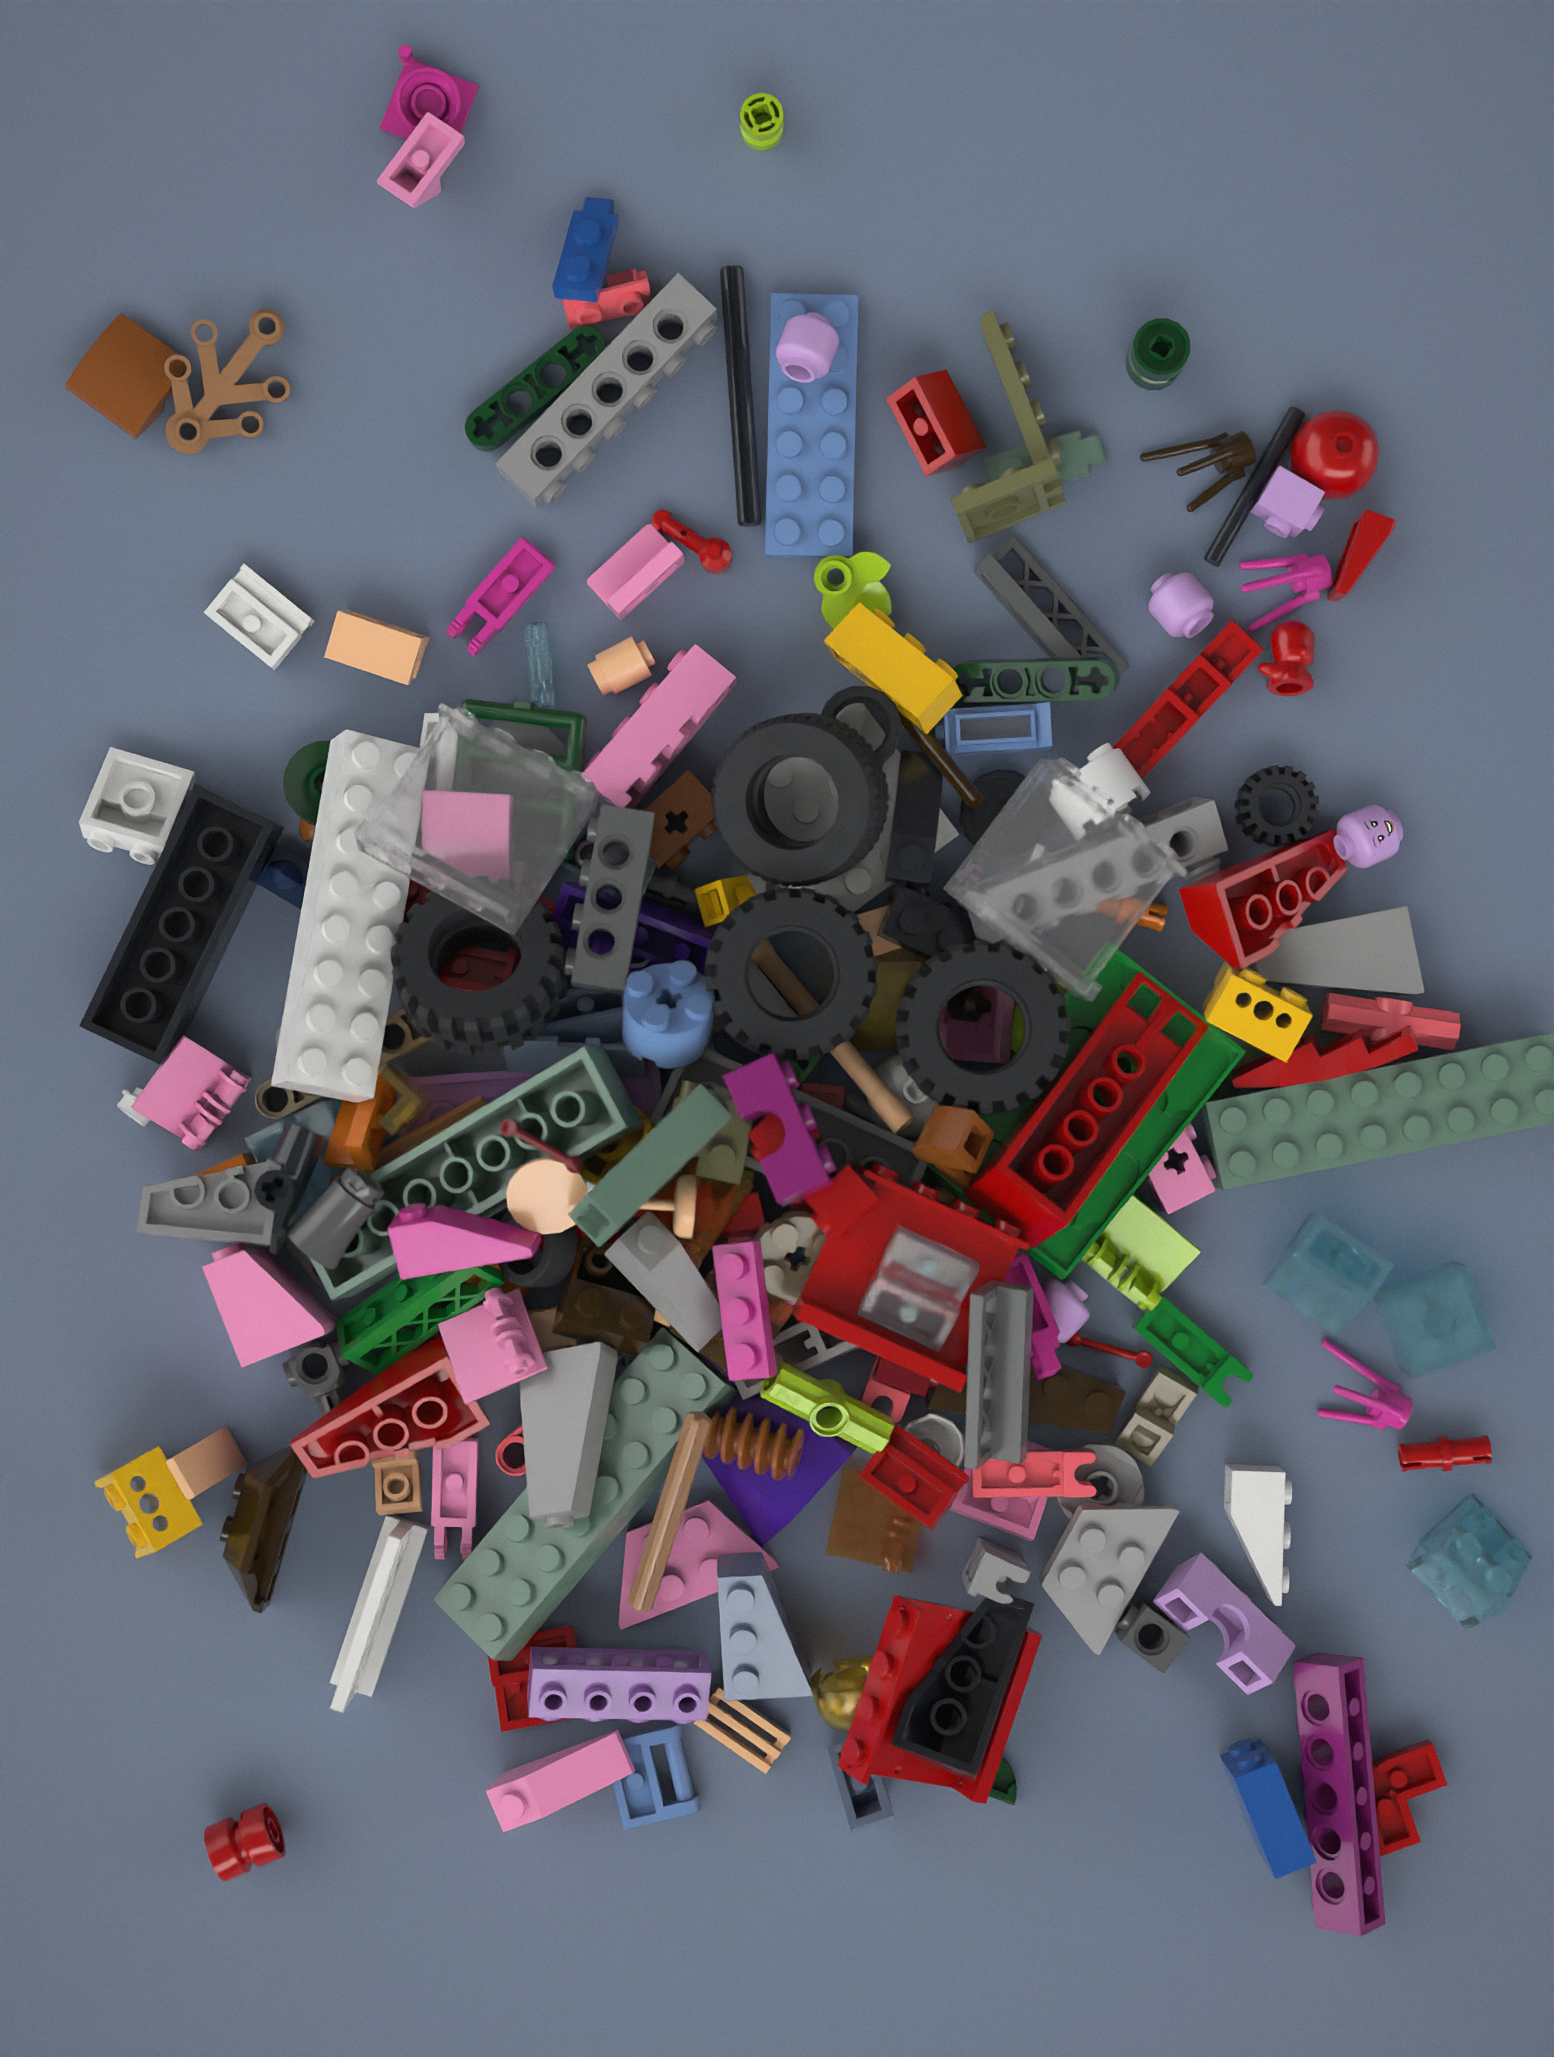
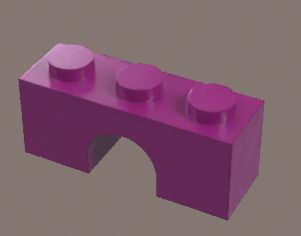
(799, 1165)

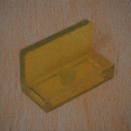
(409, 1106)

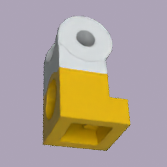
(724, 895)

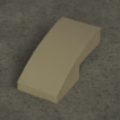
(1156, 1415)

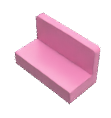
(635, 571)

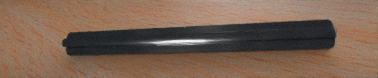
(740, 396)

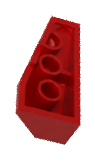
(395, 1413)

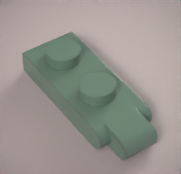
(1075, 453)

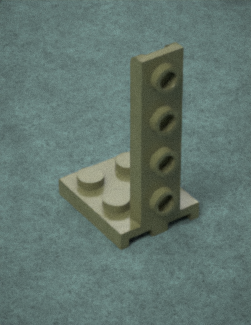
(1020, 490)

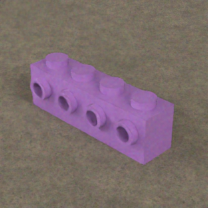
(618, 1684)

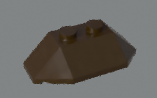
(262, 1523)

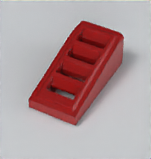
(1363, 543)

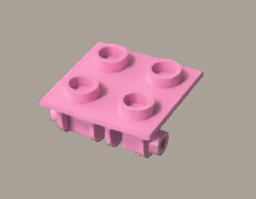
(191, 1093)
(492, 1345)

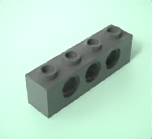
(635, 832)

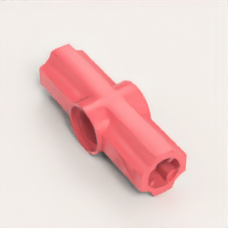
(1385, 1016)

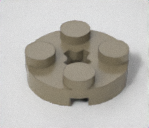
(785, 1236)

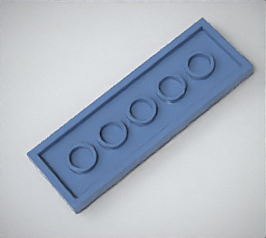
(812, 439)

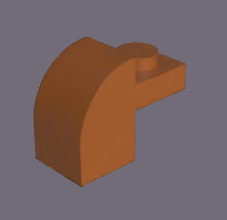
(954, 1143)

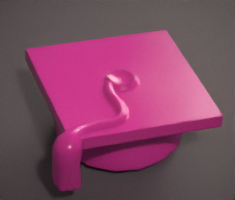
(423, 91)

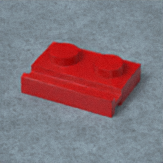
(914, 1477)

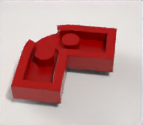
(1400, 1778)

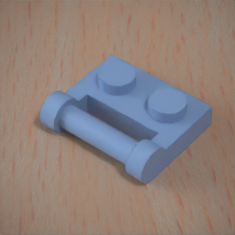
(640, 1793)

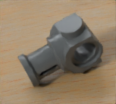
(324, 1387)

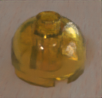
(840, 1690)

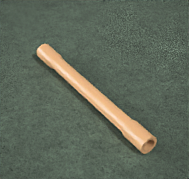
(881, 1096)

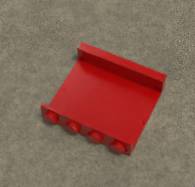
(848, 1264)
(909, 1645)

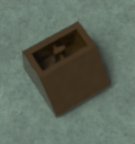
(602, 1303)

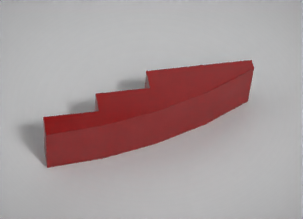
(1188, 697)
(1315, 1064)

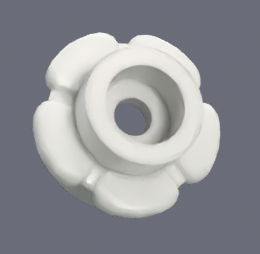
(125, 1106)

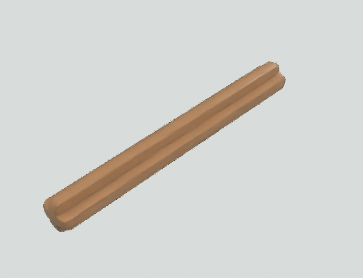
(669, 1511)

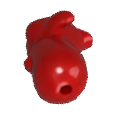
(1292, 653)

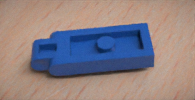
(586, 251)

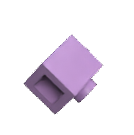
(1288, 504)

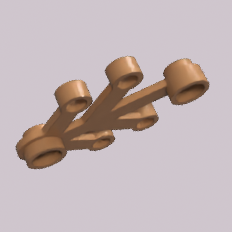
(220, 388)

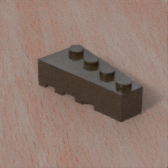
(1062, 1400)

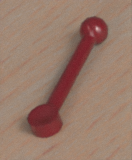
(512, 1128)

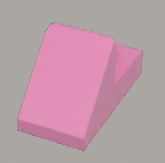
(421, 161)

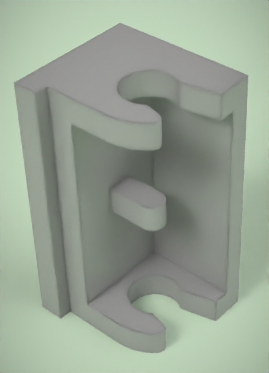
(988, 1570)

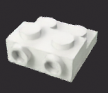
(135, 805)

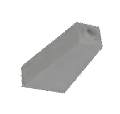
(1350, 953)
(565, 1430)

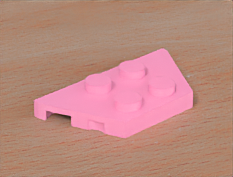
(692, 1560)

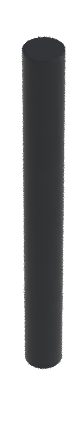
(1254, 486)

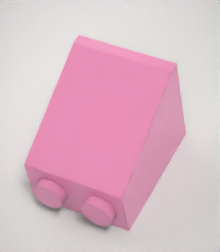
(263, 1303)

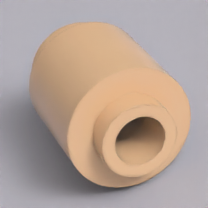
(621, 666)

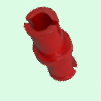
(1444, 1453)

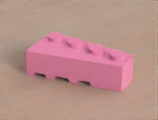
(659, 728)

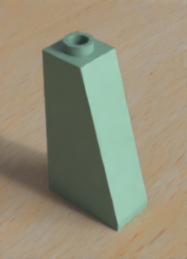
(650, 1164)

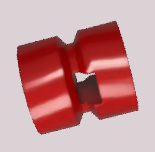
(238, 1844)

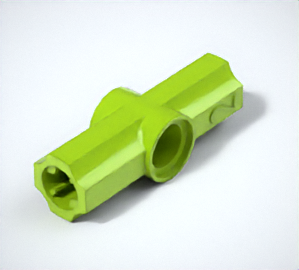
(847, 1419)

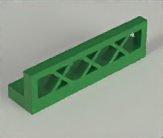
(407, 1303)

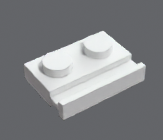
(259, 617)

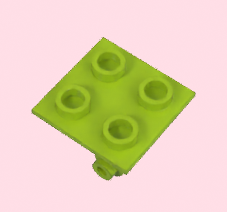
(1140, 1253)

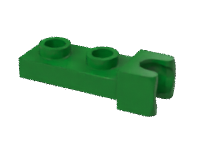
(1190, 1349)

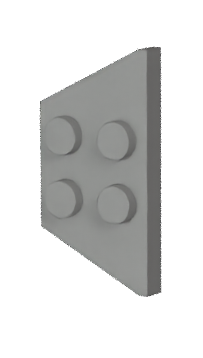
(1103, 1563)

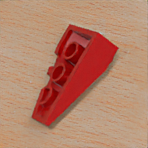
(1256, 901)

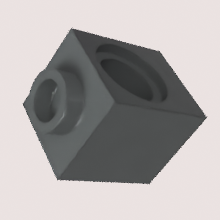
(1164, 1648)

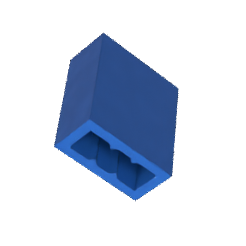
(1267, 1807)

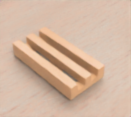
(772, 1750)

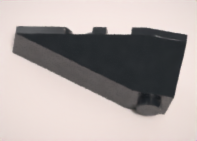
(959, 1699)

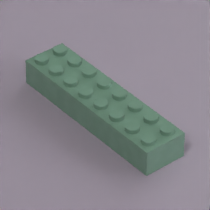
(1381, 1111)
(468, 1166)
(527, 1569)

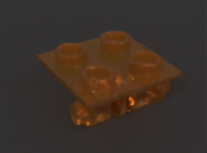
(871, 1527)

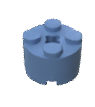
(667, 1014)

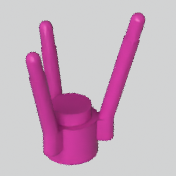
(1303, 575)
(1385, 1406)

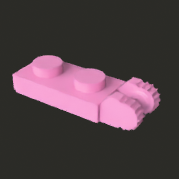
(455, 1494)

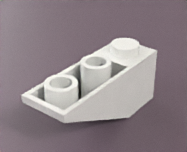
(1256, 1507)

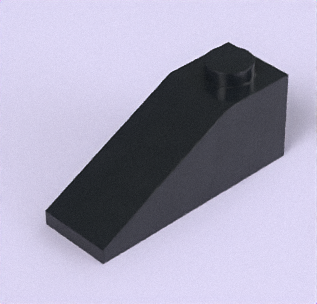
(914, 820)

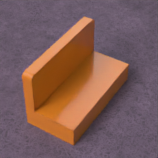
(356, 1132)

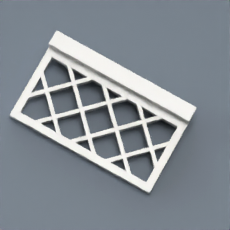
(378, 1609)

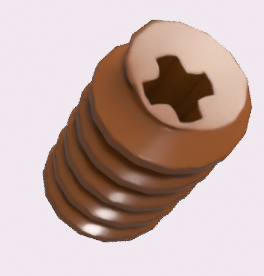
(754, 1444)

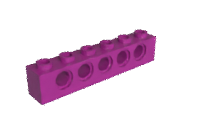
(1339, 1793)

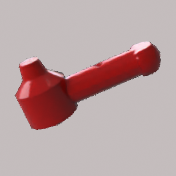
(713, 552)

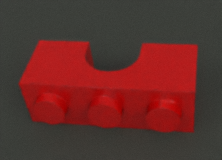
(837, 1206)

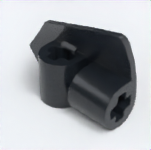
(298, 1154)

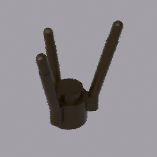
(1227, 455)

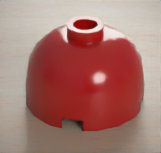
(1335, 453)

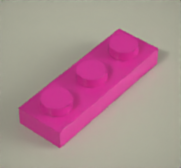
(744, 1310)

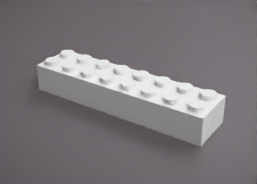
(344, 931)

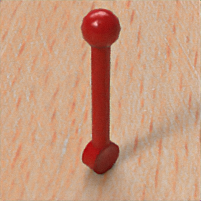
(1142, 1358)

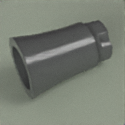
(336, 1217)

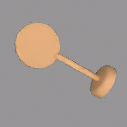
(545, 1192)

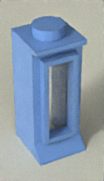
(995, 730)

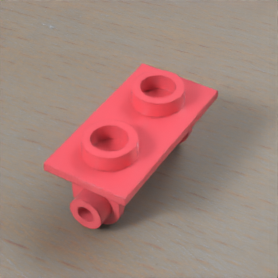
(625, 296)

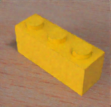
(894, 665)

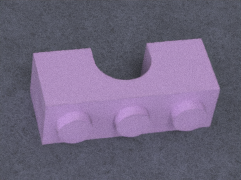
(1252, 1643)

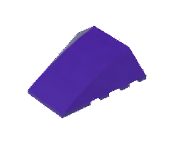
(770, 1503)

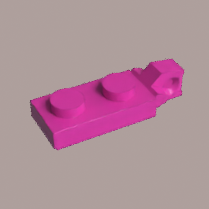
(1044, 1327)

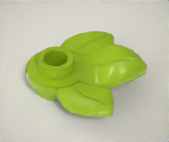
(860, 584)

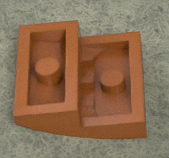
(126, 376)

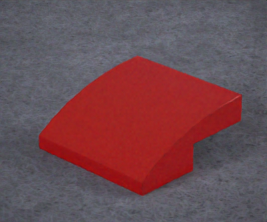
(511, 1680)

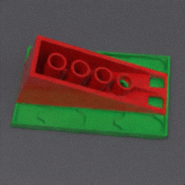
(1120, 1100)

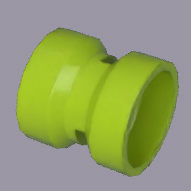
(760, 131)

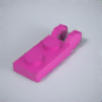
(503, 593)

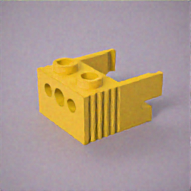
(1254, 1027)
(166, 1500)

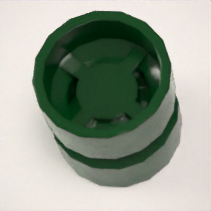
(1157, 354)

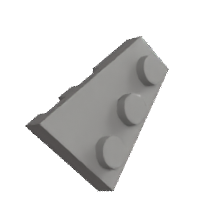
(210, 1207)

